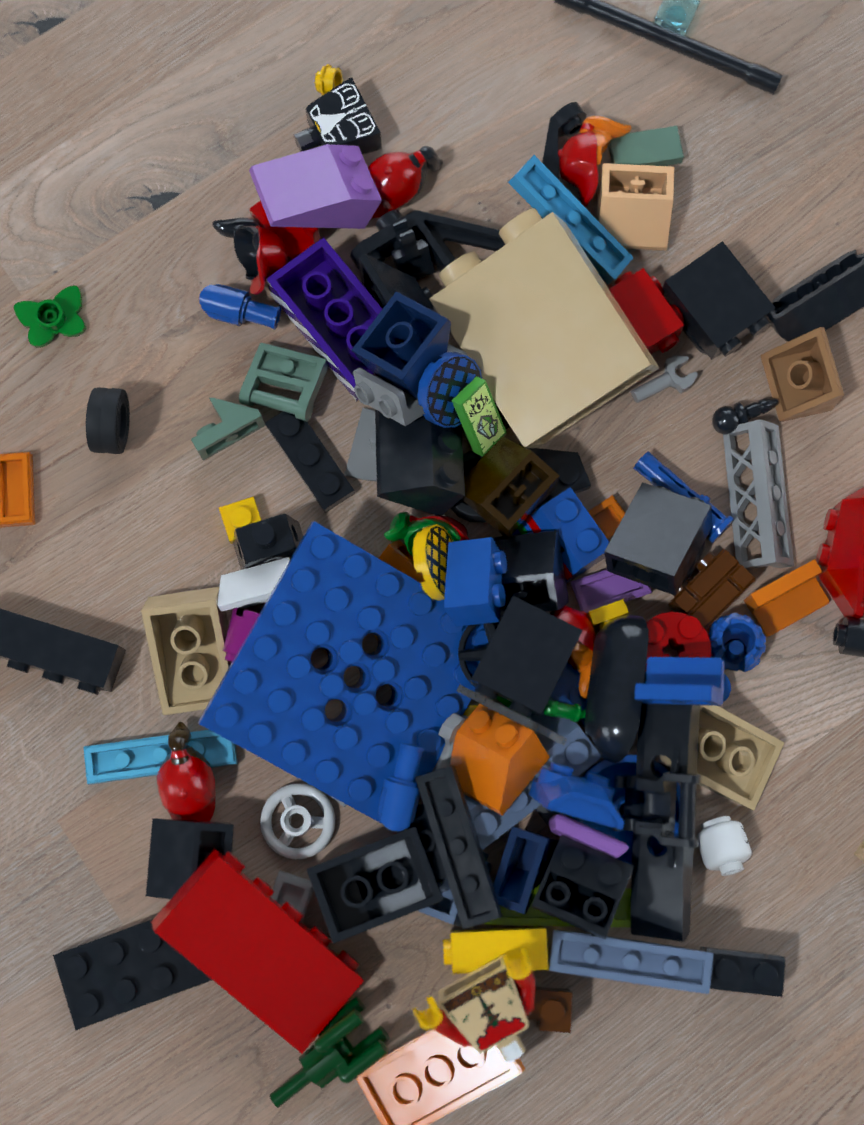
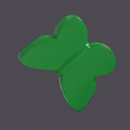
(52, 316)

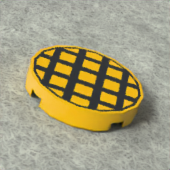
(430, 558)

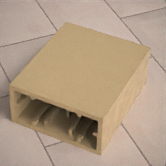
(541, 328)

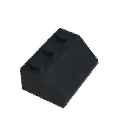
(419, 464)

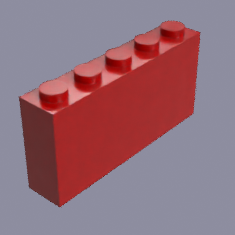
(258, 949)

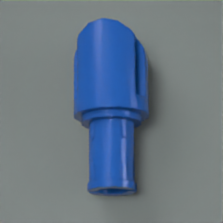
(237, 307)
(400, 792)

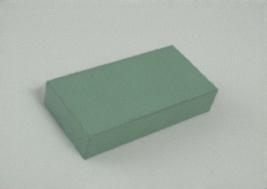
(648, 147)

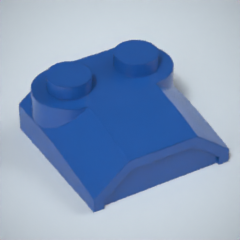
(575, 795)

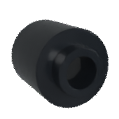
(850, 637)

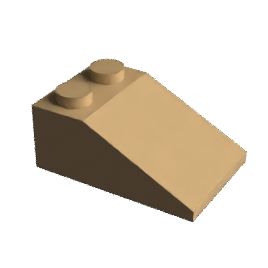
(186, 647)
(733, 756)

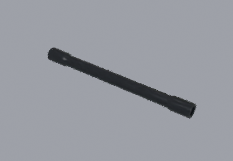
(750, 73)

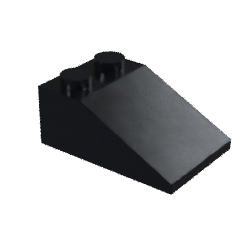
(374, 884)

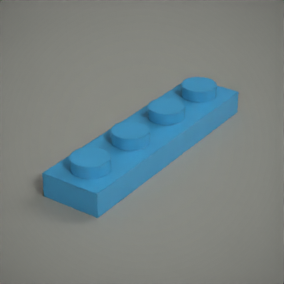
(549, 195)

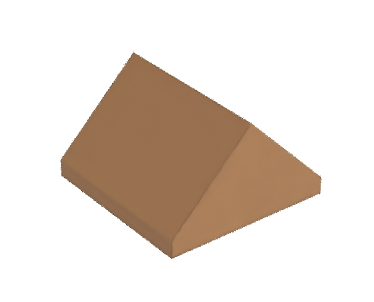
(803, 376)

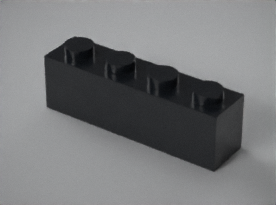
(59, 653)

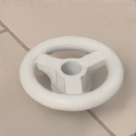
(281, 845)

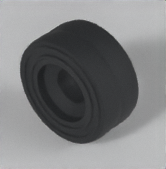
(107, 420)

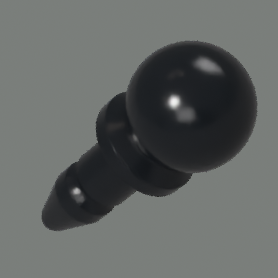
(728, 418)

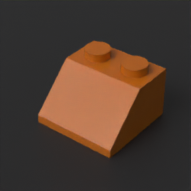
(495, 758)

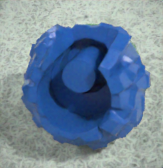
(737, 642)

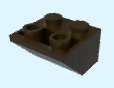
(508, 485)

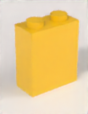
(476, 947)

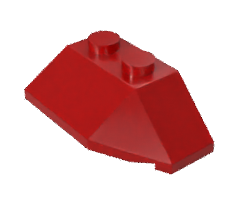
(844, 555)

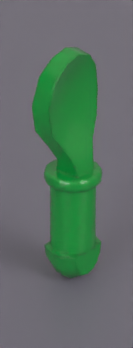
(564, 710)

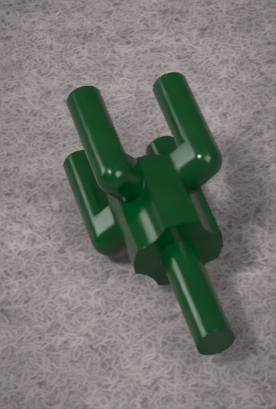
(334, 1054)

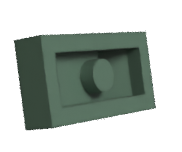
(236, 424)

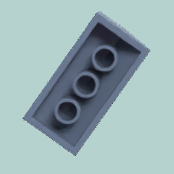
(576, 753)

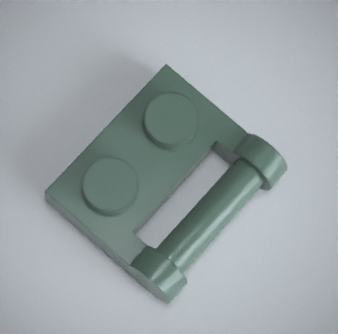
(285, 370)

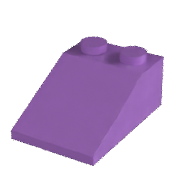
(317, 188)

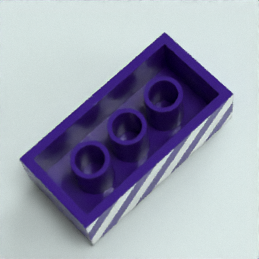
(326, 307)

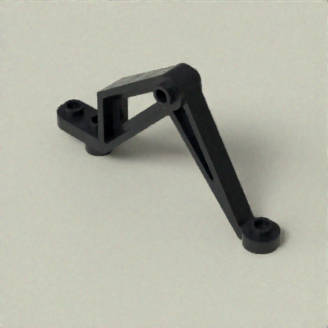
(437, 229)

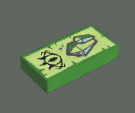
(479, 416)

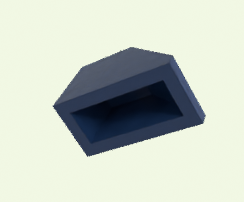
(522, 868)

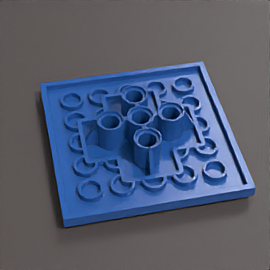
(277, 699)

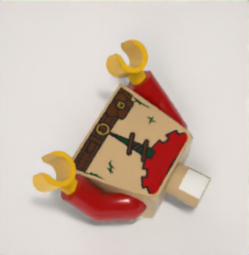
(486, 1007)

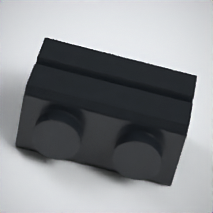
(747, 972)

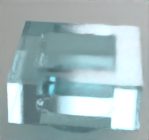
(676, 14)

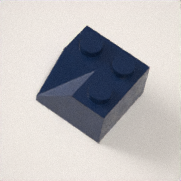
(403, 342)

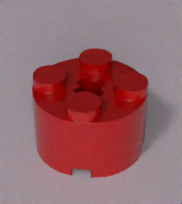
(680, 632)

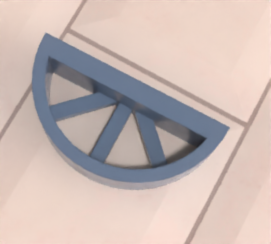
(631, 961)

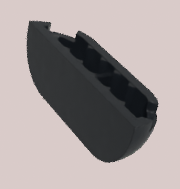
(821, 298)
(616, 666)

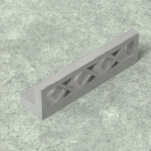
(769, 491)

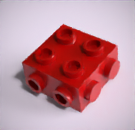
(648, 310)

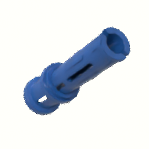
(660, 475)

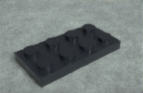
(122, 974)

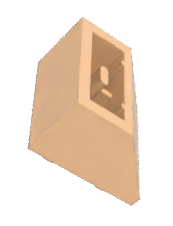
(636, 204)

